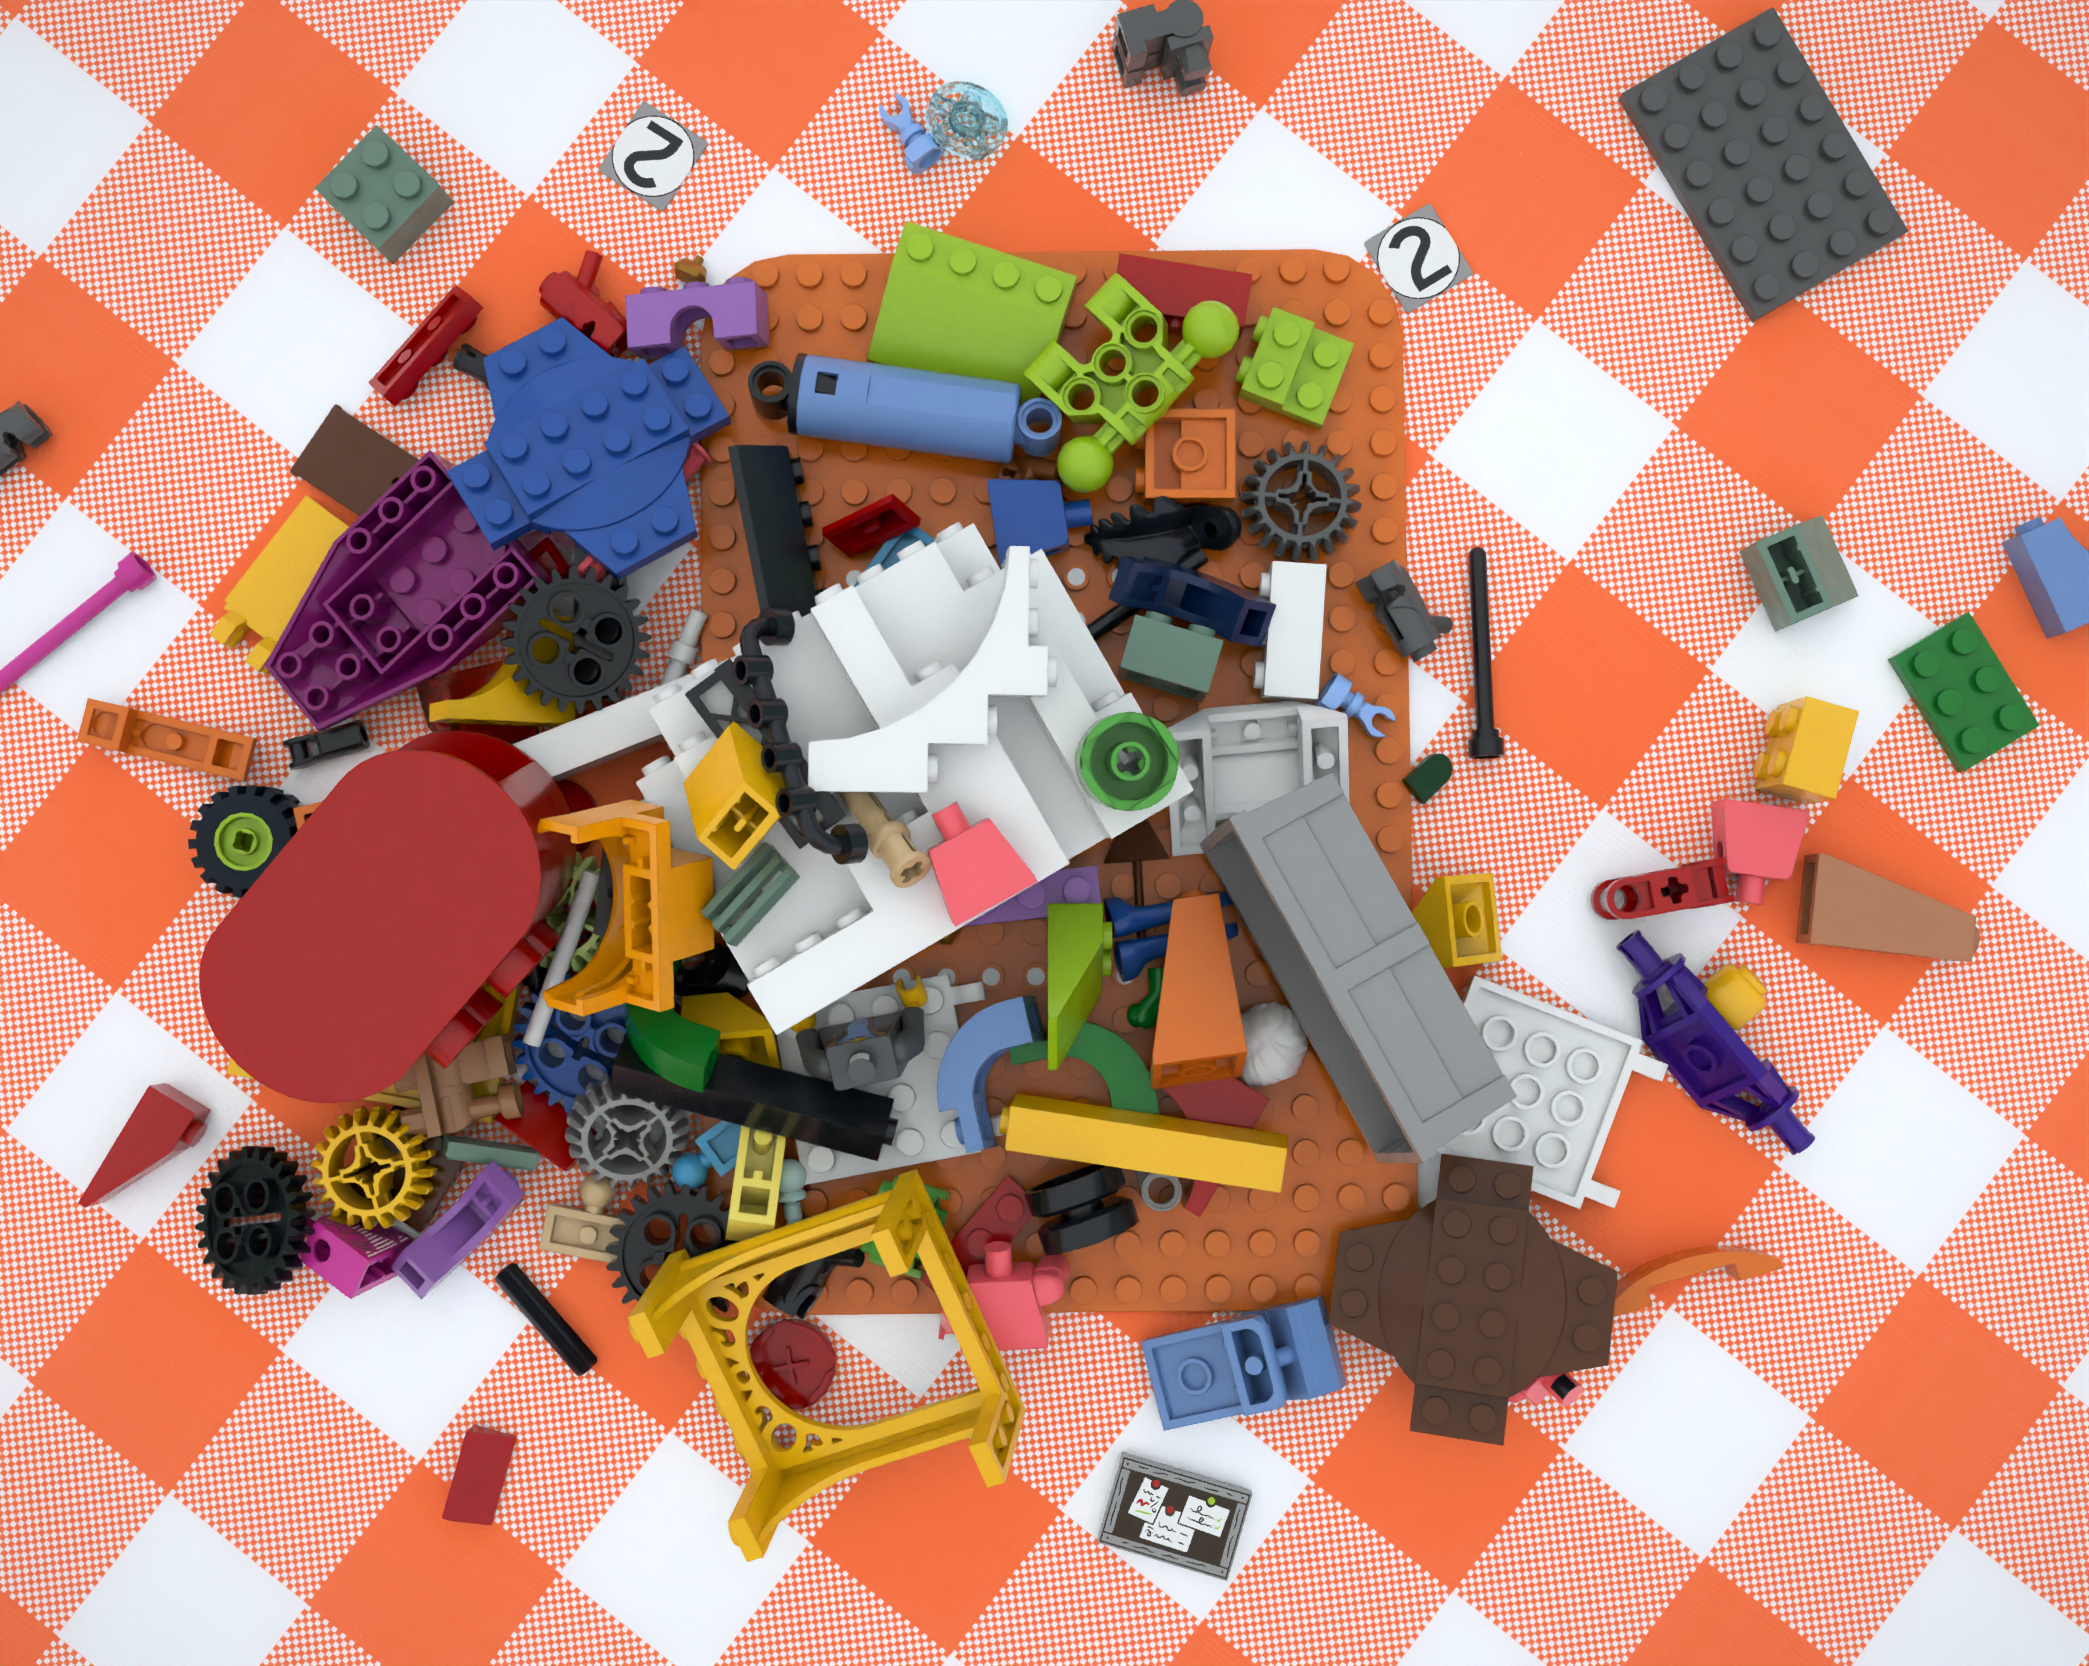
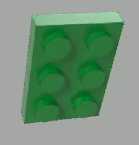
(1963, 692)

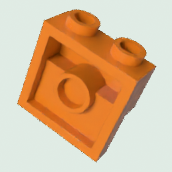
(1188, 457)

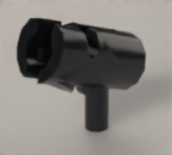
(804, 1284)

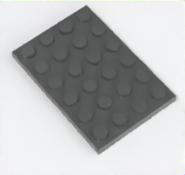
(1762, 164)

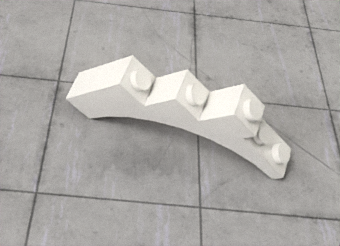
(1002, 667)

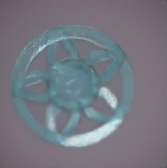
(966, 120)

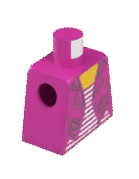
(350, 1255)

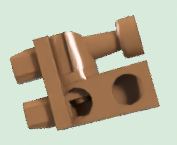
(448, 1092)

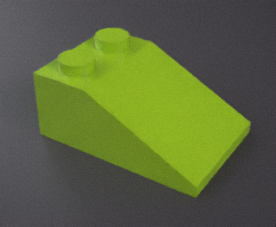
(1076, 962)

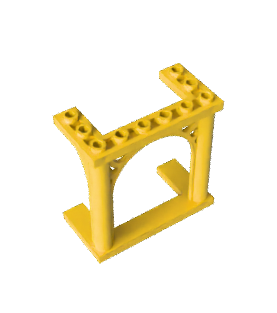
(784, 1478)

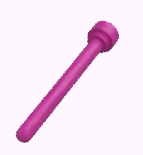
(131, 574)

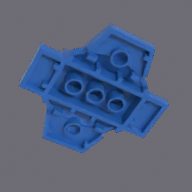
(589, 448)

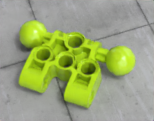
(1207, 333)

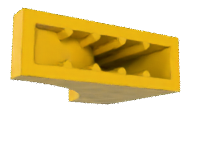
(504, 700)

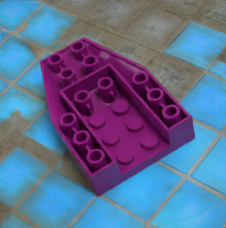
(398, 600)

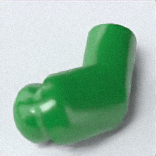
(1146, 1012)

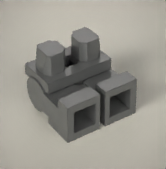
(1164, 39)

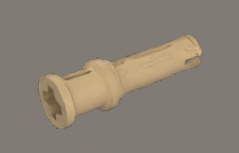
(888, 839)

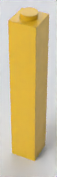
(1145, 1142)

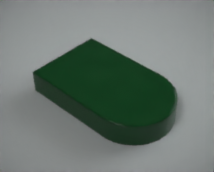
(1428, 776)

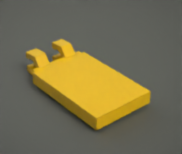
(278, 581)

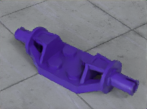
(1706, 1051)

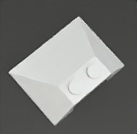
(1249, 758)

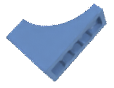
(2052, 573)

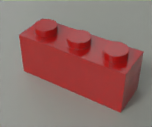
(1180, 286)

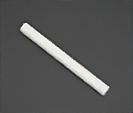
(563, 955)

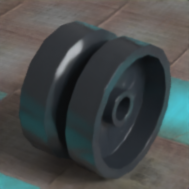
(1084, 1214)

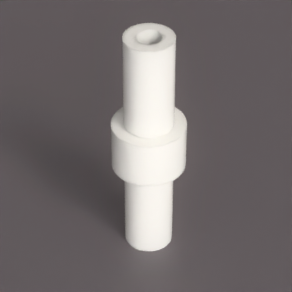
(683, 650)

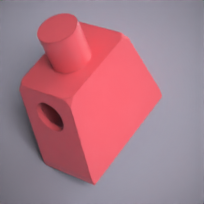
(1758, 843)
(974, 865)

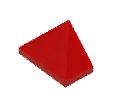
(871, 526)

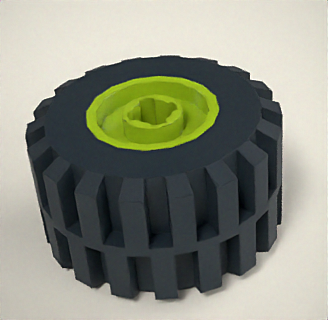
(241, 835)

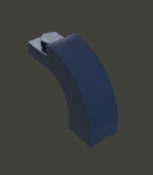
(1194, 598)

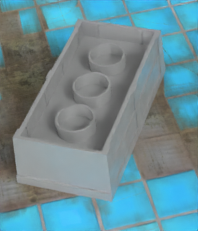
(1357, 971)

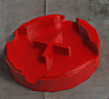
(794, 1361)

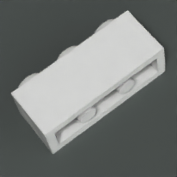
(1295, 632)

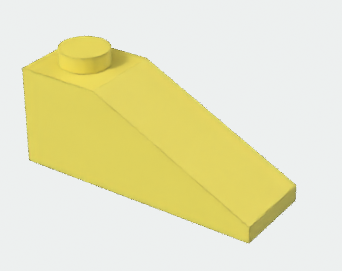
(755, 1184)

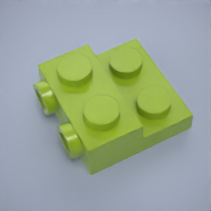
(1293, 367)

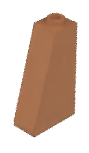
(1870, 913)

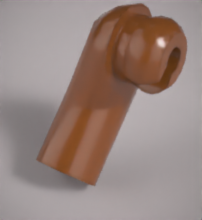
(1029, 468)

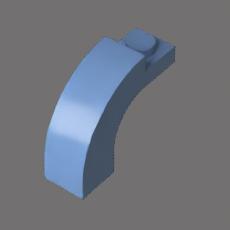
(970, 1059)

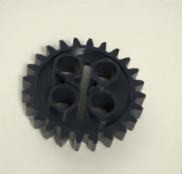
(556, 675)
(641, 1248)
(258, 1254)

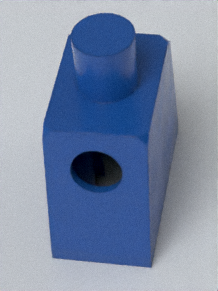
(1034, 515)

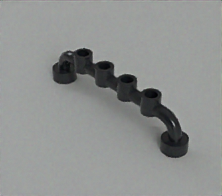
(776, 628)

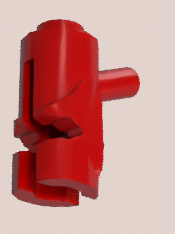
(582, 307)

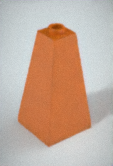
(1199, 1010)

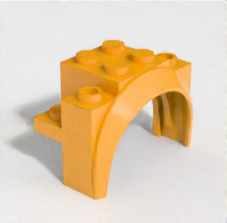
(652, 912)

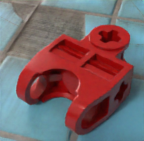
(1686, 887)

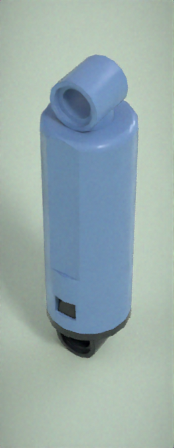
(904, 408)

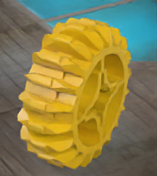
(375, 1185)

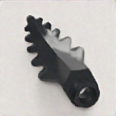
(1165, 533)

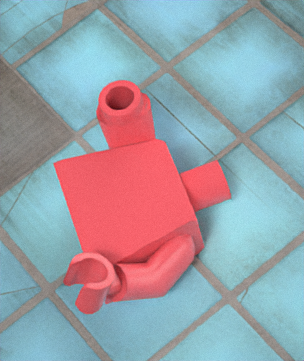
(1014, 1296)

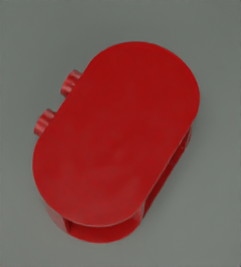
(391, 919)

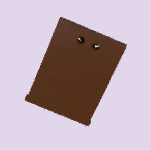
(351, 461)

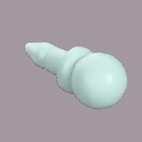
(790, 1192)

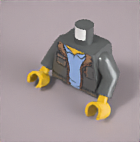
(867, 1048)

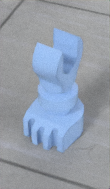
(920, 148)
(1337, 694)

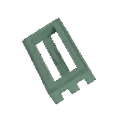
(745, 889)
(486, 1151)

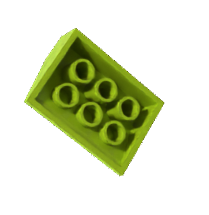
(968, 309)

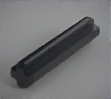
(546, 1319)

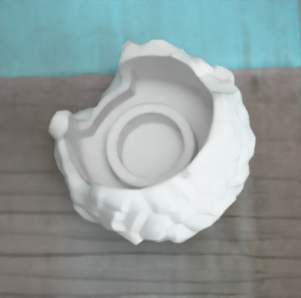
(1273, 1044)

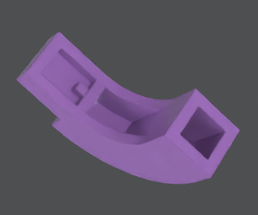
(460, 1230)

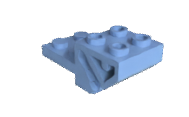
(1244, 1364)

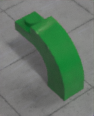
(673, 1045)
(1113, 1058)

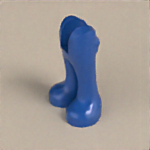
(1127, 919)

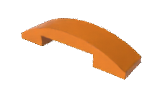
(167, 739)
(1738, 1262)

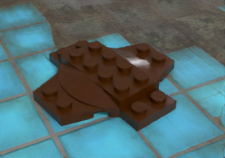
(1473, 1299)

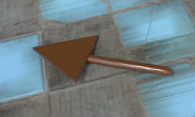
(1135, 846)

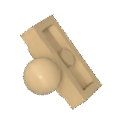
(579, 1230)

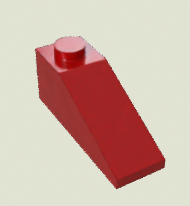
(154, 1134)

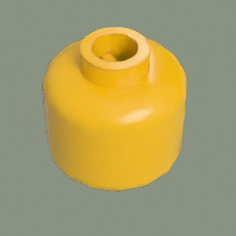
(1736, 994)

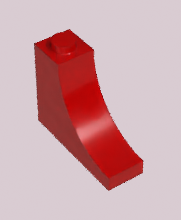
(1221, 1103)

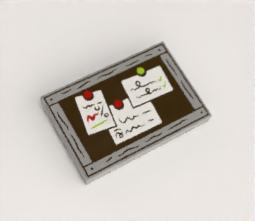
(1174, 1516)

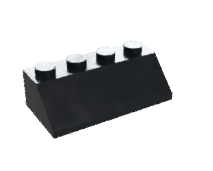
(776, 526)

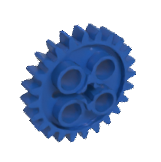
(568, 1075)

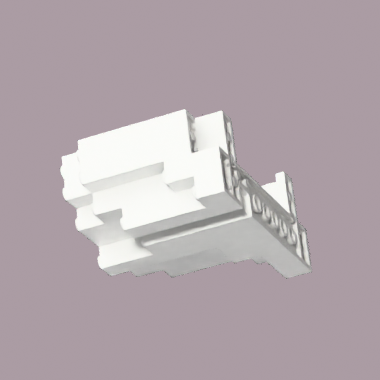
(857, 668)

